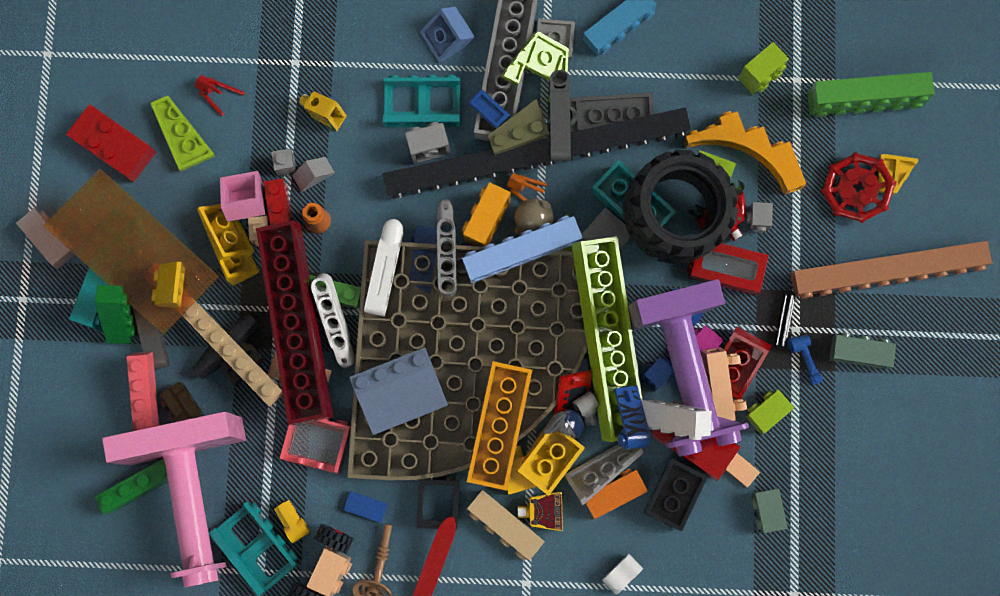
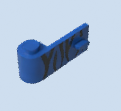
(633, 419)

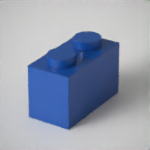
(658, 373)

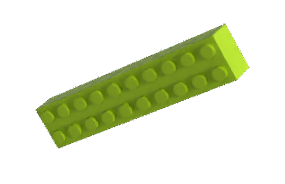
(606, 327)

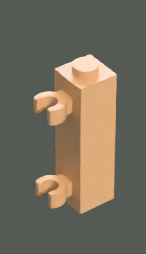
(717, 372)

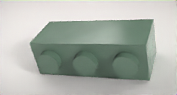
(862, 351)

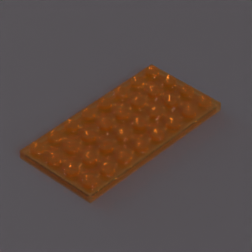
(127, 246)

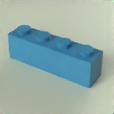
(617, 23)

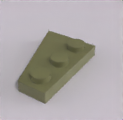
(519, 130)

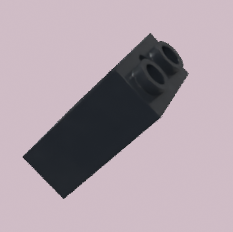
(448, 481)

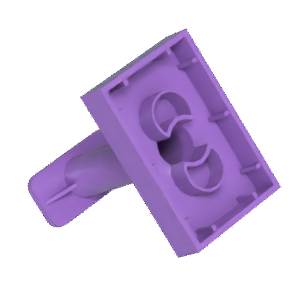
(674, 314)

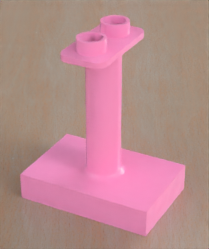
(177, 446)

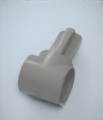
(587, 407)

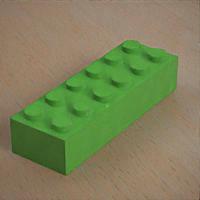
(870, 93)

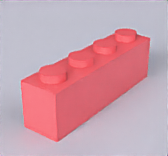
(142, 390)

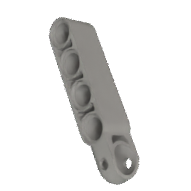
(446, 217)

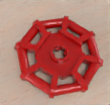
(864, 197)

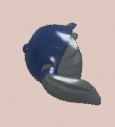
(567, 422)

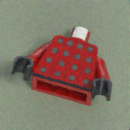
(701, 214)

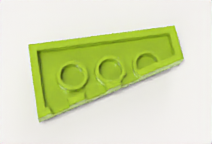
(180, 135)

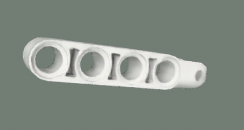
(384, 268)
(341, 350)

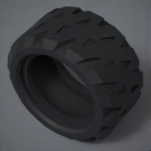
(708, 179)

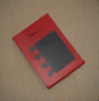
(571, 388)

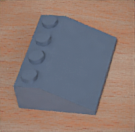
(398, 391)

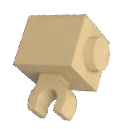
(256, 222)

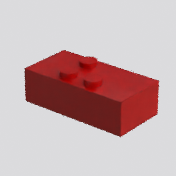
(111, 143)
(711, 460)

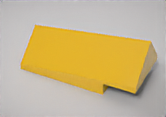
(229, 244)

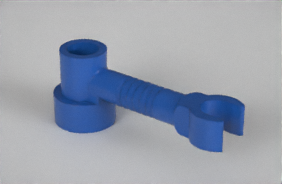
(798, 344)

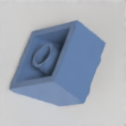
(447, 33)

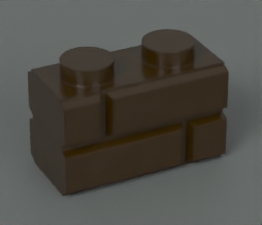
(180, 403)

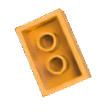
(486, 215)

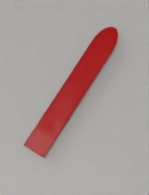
(436, 558)

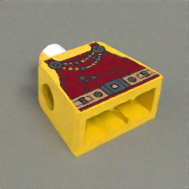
(544, 511)

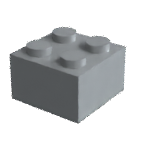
(428, 142)

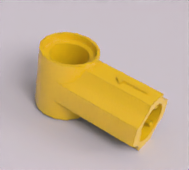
(294, 526)

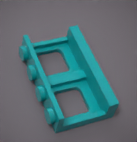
(422, 114)
(245, 557)

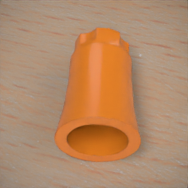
(320, 222)

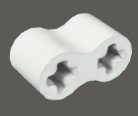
(622, 574)

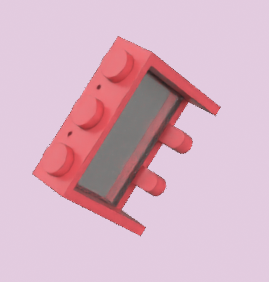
(317, 444)

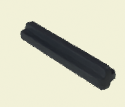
(784, 319)

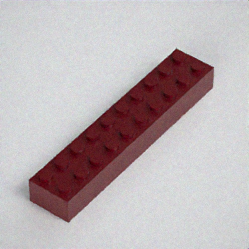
(294, 323)

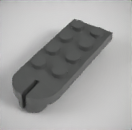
(608, 109)

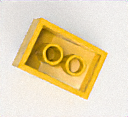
(169, 285)
(550, 460)

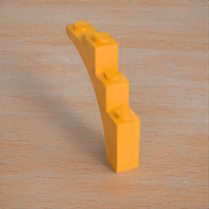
(777, 159)

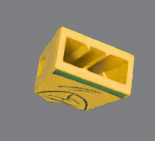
(323, 110)

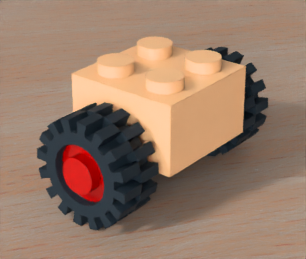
(330, 567)

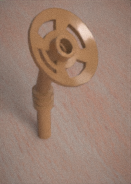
(375, 586)

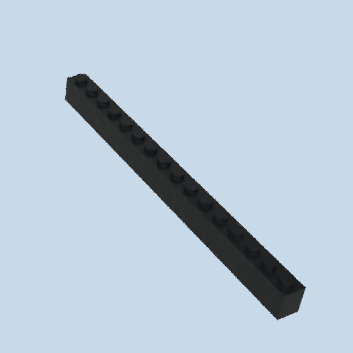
(582, 143)

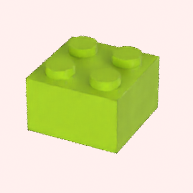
(763, 68)

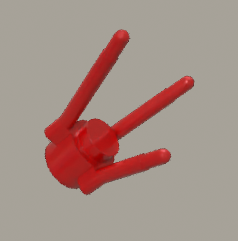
(207, 85)

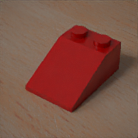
(752, 354)

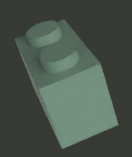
(768, 511)

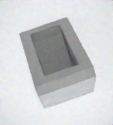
(312, 173)

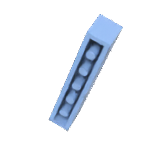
(522, 249)

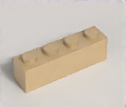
(506, 525)

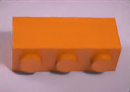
(616, 493)

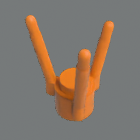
(518, 183)

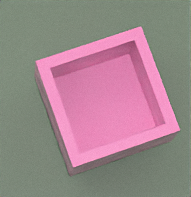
(242, 196)

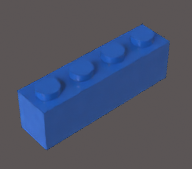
(428, 236)

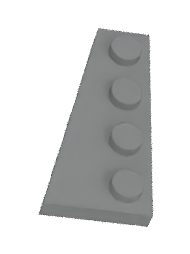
(599, 471)

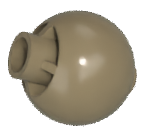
(531, 215)

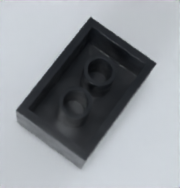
(675, 495)

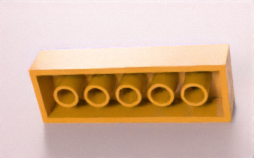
(499, 426)

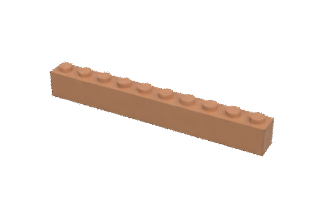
(891, 269)

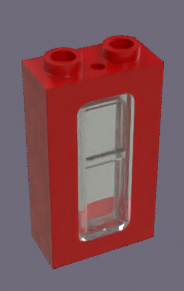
(733, 266)

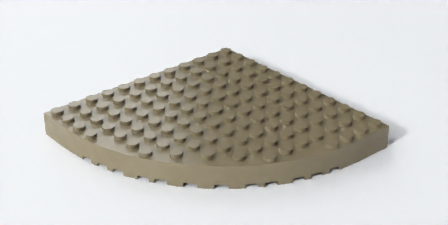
(511, 318)

